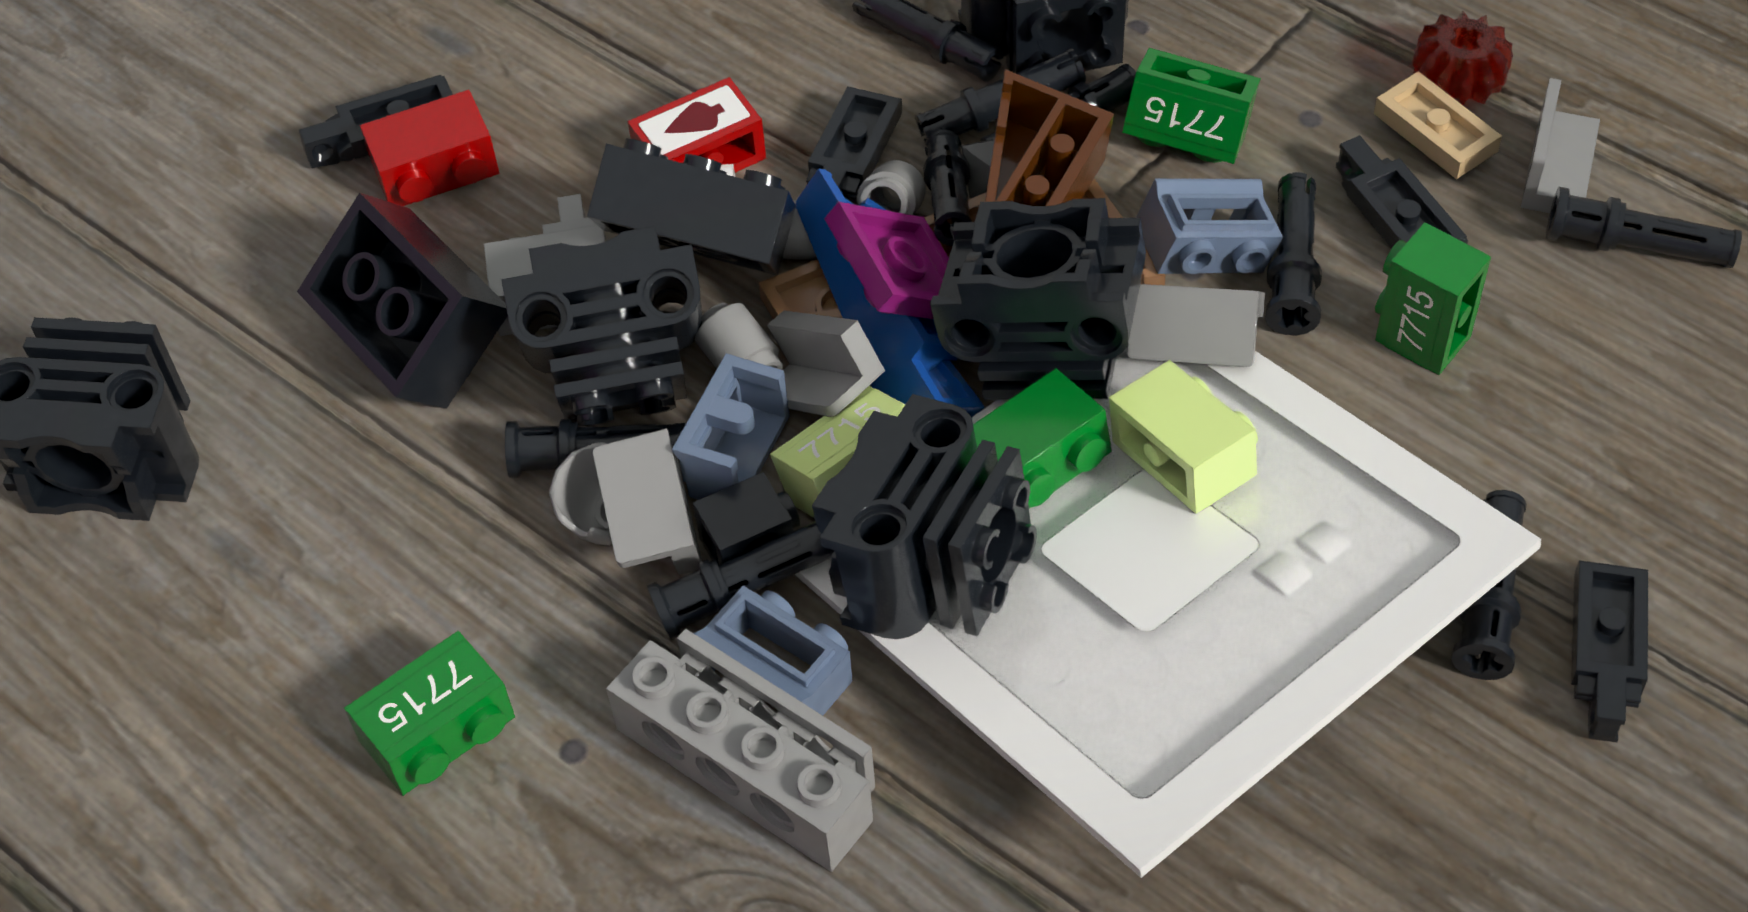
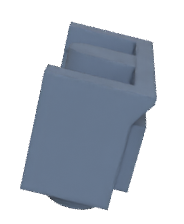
(1185, 238)
(732, 426)
(776, 620)

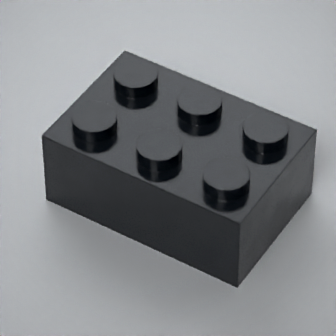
(694, 204)
(403, 301)

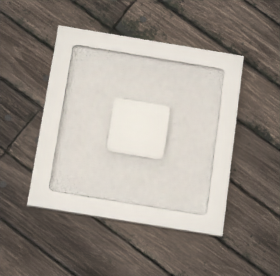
(1187, 654)

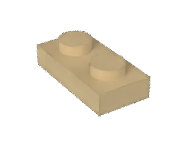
(1437, 125)

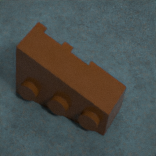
(1045, 144)

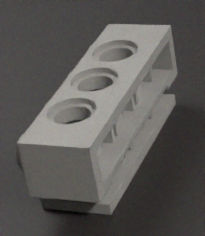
(744, 751)

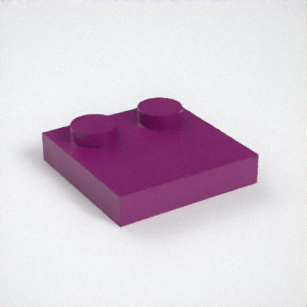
(892, 256)

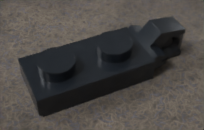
(341, 134)
(855, 138)
(1390, 194)
(1609, 643)

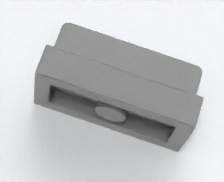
(1560, 153)
(1195, 325)
(826, 361)
(646, 502)

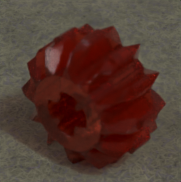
(1464, 57)

